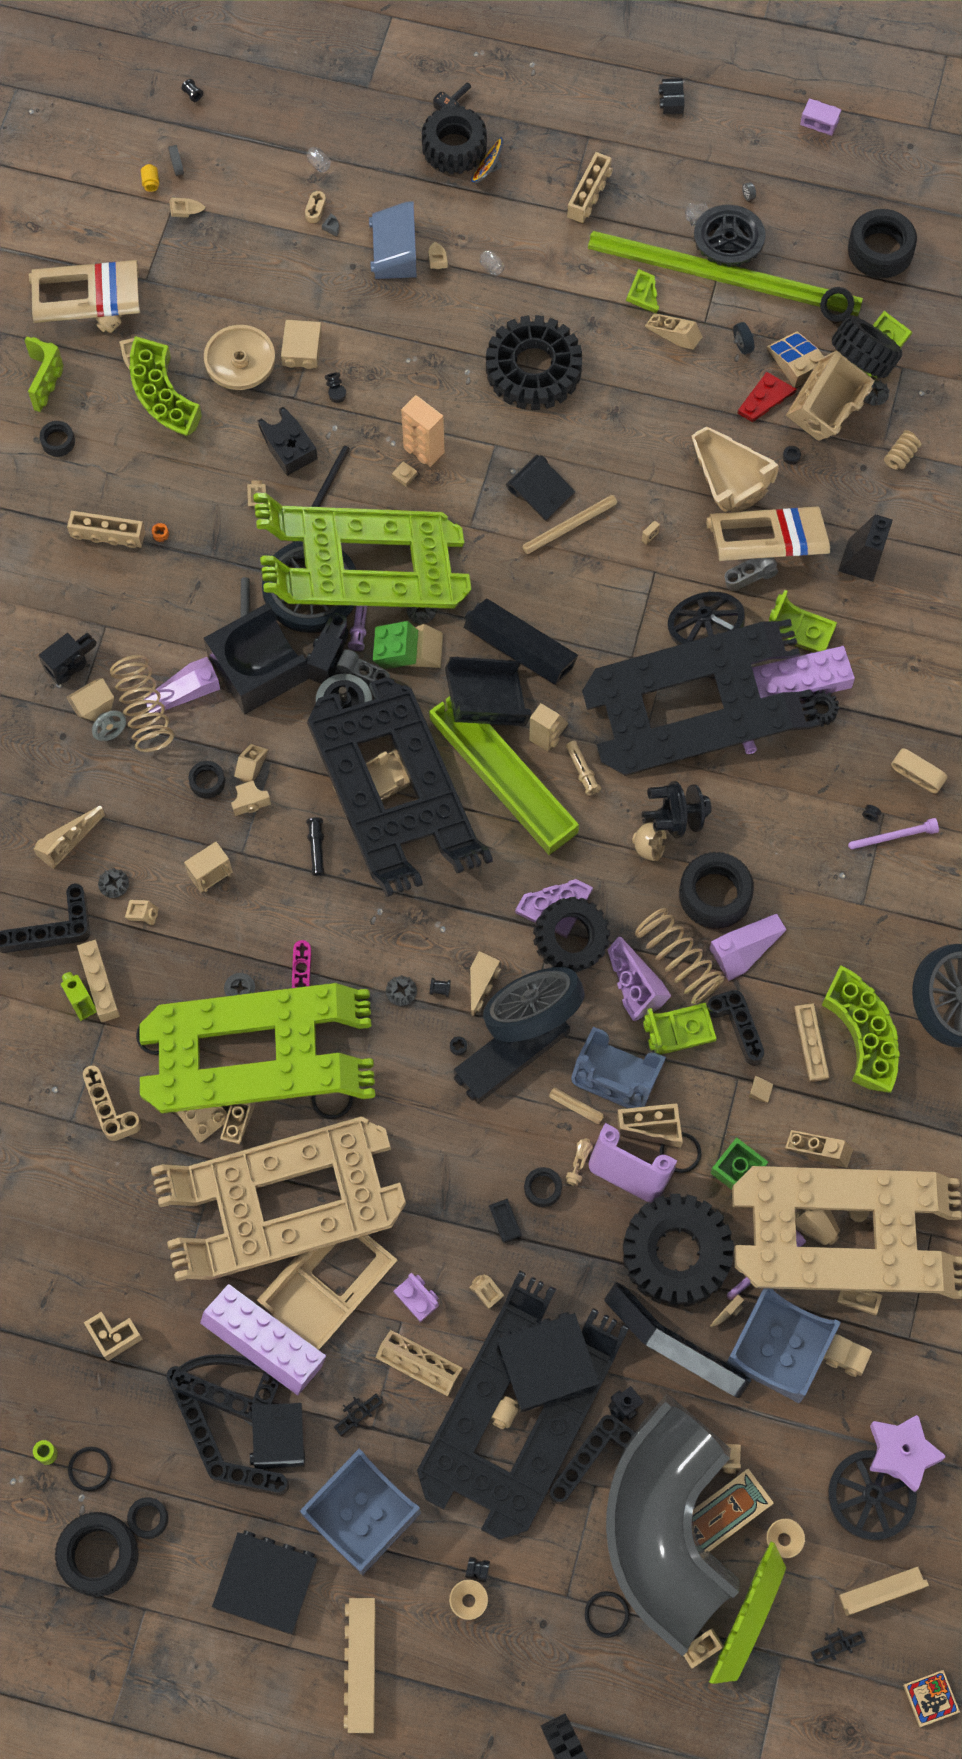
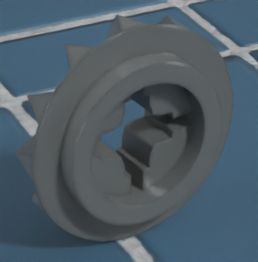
(883, 394)
(421, 617)
(110, 890)
(234, 981)
(398, 998)

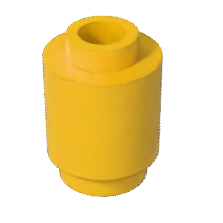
(150, 177)

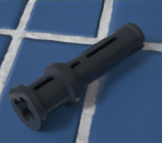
(316, 837)

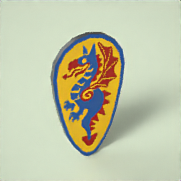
(490, 162)

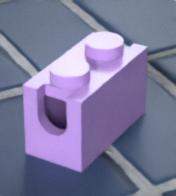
(820, 117)

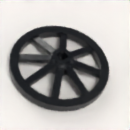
(705, 615)
(870, 1501)

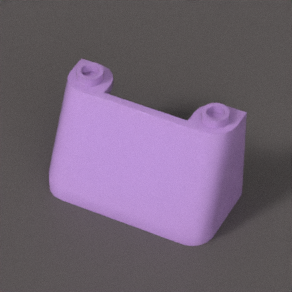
(627, 1170)

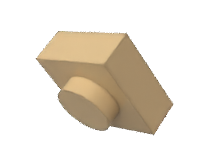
(404, 474)

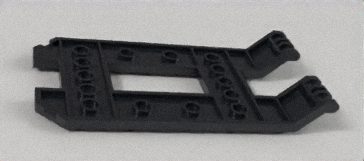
(744, 712)
(381, 830)
(451, 1459)

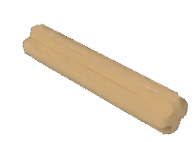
(576, 1105)

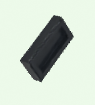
(505, 1221)

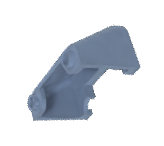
(394, 242)
(615, 1072)

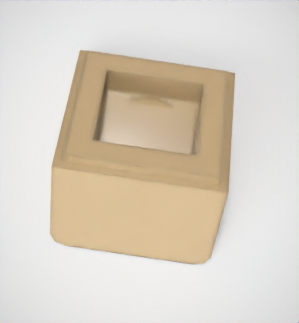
(761, 1090)

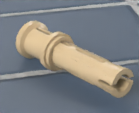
(586, 776)

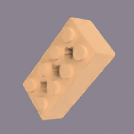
(423, 431)

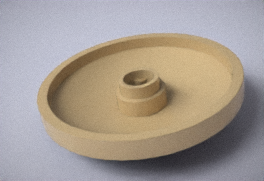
(239, 357)

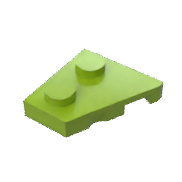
(644, 292)

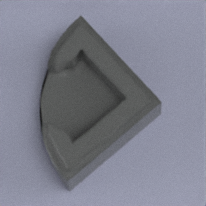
(331, 225)

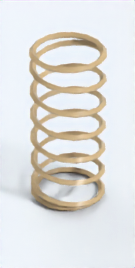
(126, 677)
(718, 980)

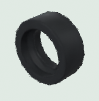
(837, 290)
(57, 426)
(204, 766)
(543, 1171)
(131, 1518)

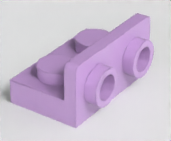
(416, 1297)

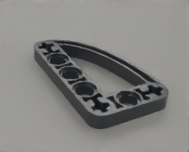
(211, 1389)

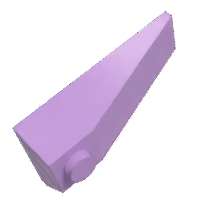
(188, 684)
(743, 947)
(638, 982)

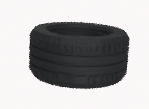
(884, 222)
(723, 865)
(75, 1533)

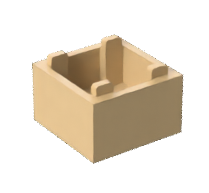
(208, 867)

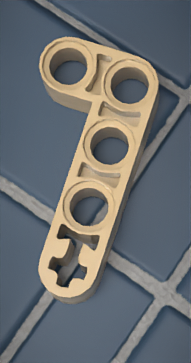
(105, 1102)

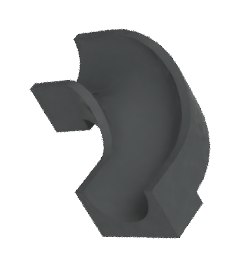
(652, 1528)

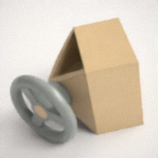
(95, 704)

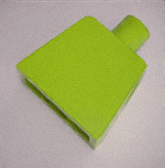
(78, 996)

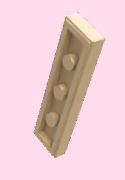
(811, 1042)

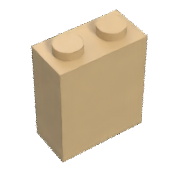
(301, 344)

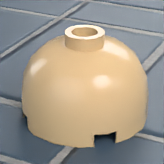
(649, 843)

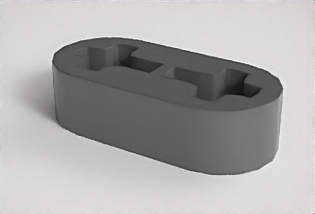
(176, 161)

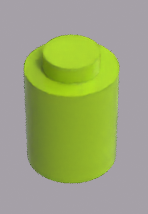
(45, 1452)

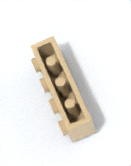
(589, 187)
(106, 529)

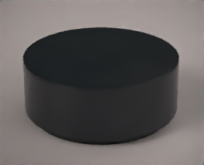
(337, 393)
(791, 455)

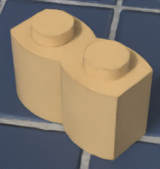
(847, 1355)

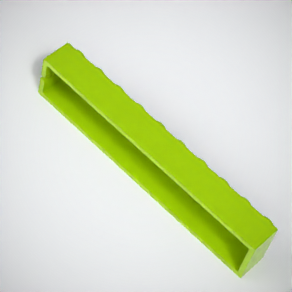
(508, 778)

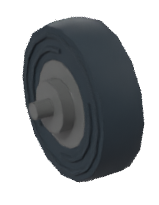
(743, 338)

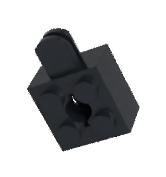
(66, 657)

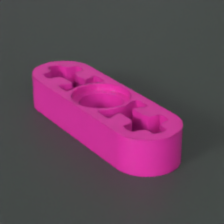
(296, 954)

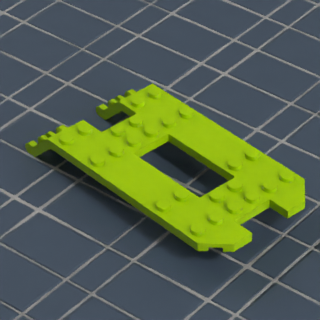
(326, 580)
(297, 1066)

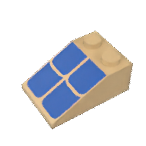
(795, 357)

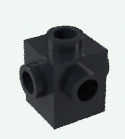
(625, 1404)

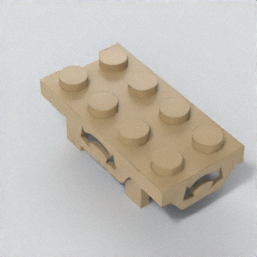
(388, 774)

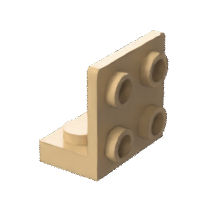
(203, 1121)

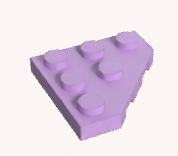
(534, 903)

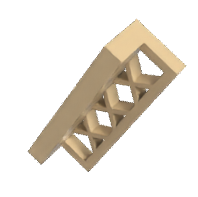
(416, 1364)
(882, 1591)

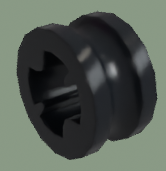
(333, 379)
(871, 813)
(455, 1040)

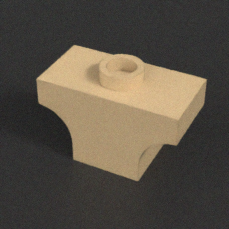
(249, 799)

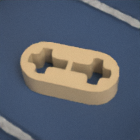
(319, 207)

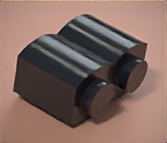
(672, 96)

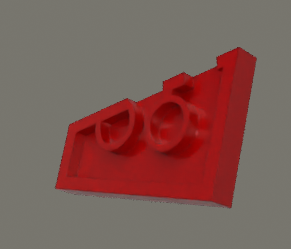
(764, 396)

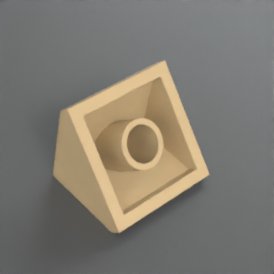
(428, 647)

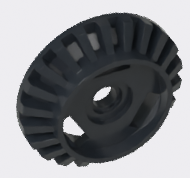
(730, 221)

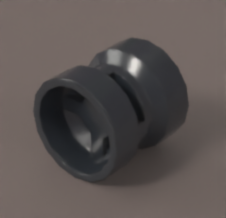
(477, 1569)

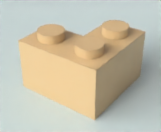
(112, 1340)

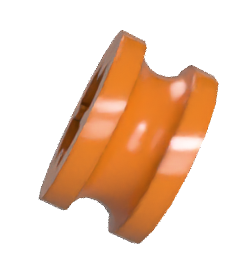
(163, 528)

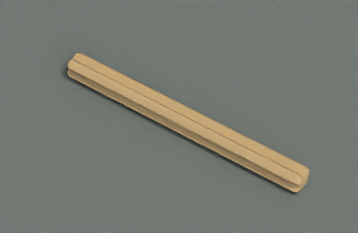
(569, 524)

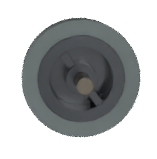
(348, 688)

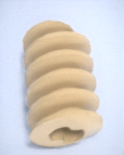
(902, 450)

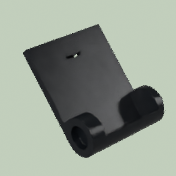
(539, 485)
(277, 1436)

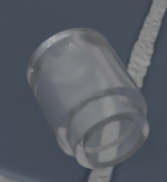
(318, 159)
(491, 262)

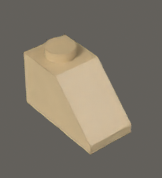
(250, 763)

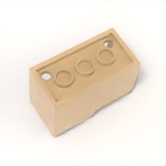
(829, 396)

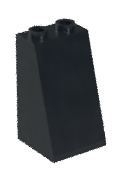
(866, 548)

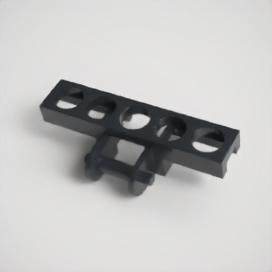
(351, 1416)
(830, 1646)

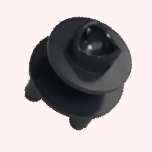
(678, 809)

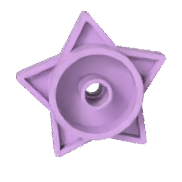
(903, 1451)

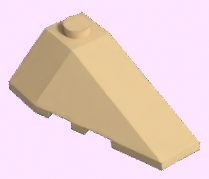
(60, 842)

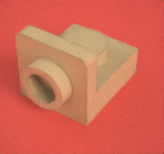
(255, 487)
(142, 911)
(486, 1290)
(733, 1463)

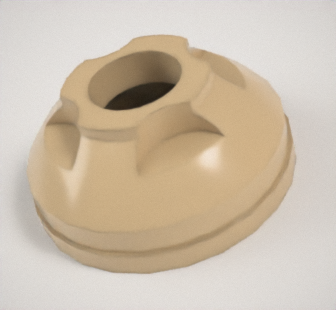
(795, 1533)
(473, 1588)

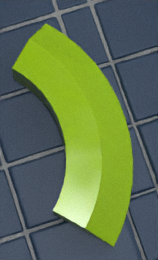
(155, 392)
(870, 1027)
(750, 1617)

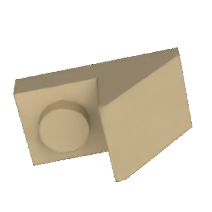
(703, 1648)

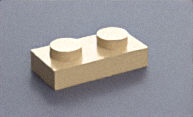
(861, 1300)

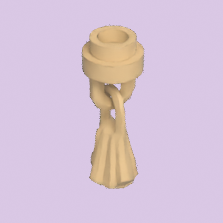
(584, 1147)

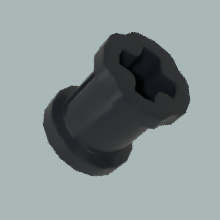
(192, 90)
(440, 987)

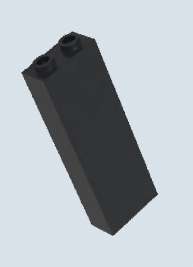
(520, 641)
(501, 1061)

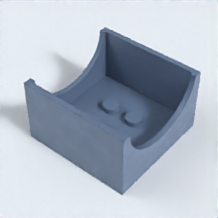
(782, 1345)
(360, 1512)

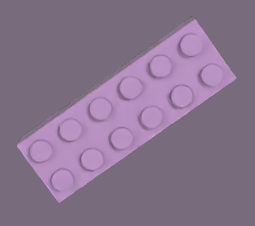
(815, 671)
(263, 1339)

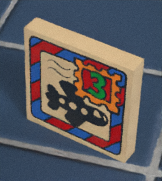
(931, 1698)

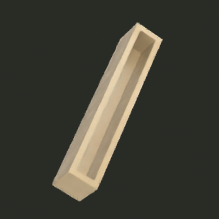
(361, 1665)

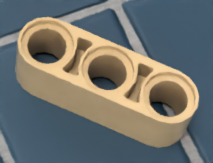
(919, 771)

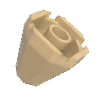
(817, 1225)

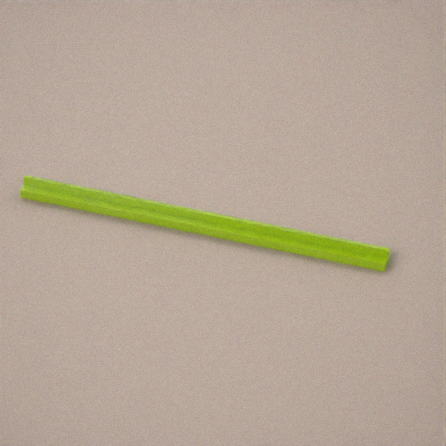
(721, 273)

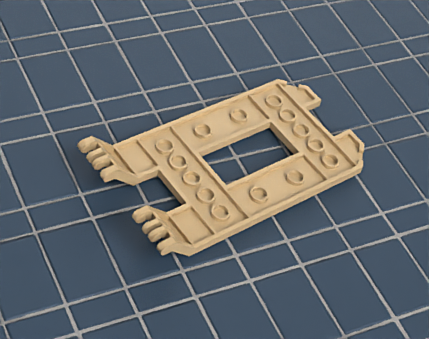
(234, 1181)
(892, 1197)

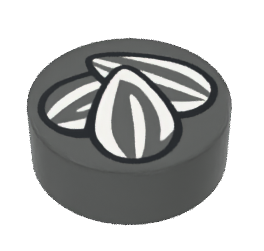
(749, 191)

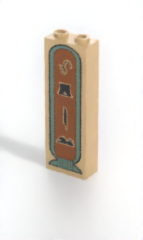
(729, 1510)

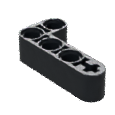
(740, 1028)

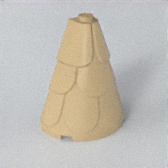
(732, 470)

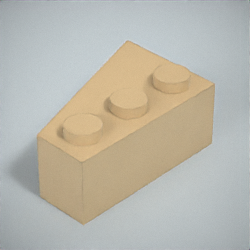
(546, 727)
(652, 1124)

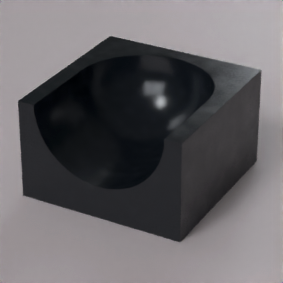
(255, 659)

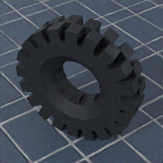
(529, 387)
(704, 1227)
(563, 1739)

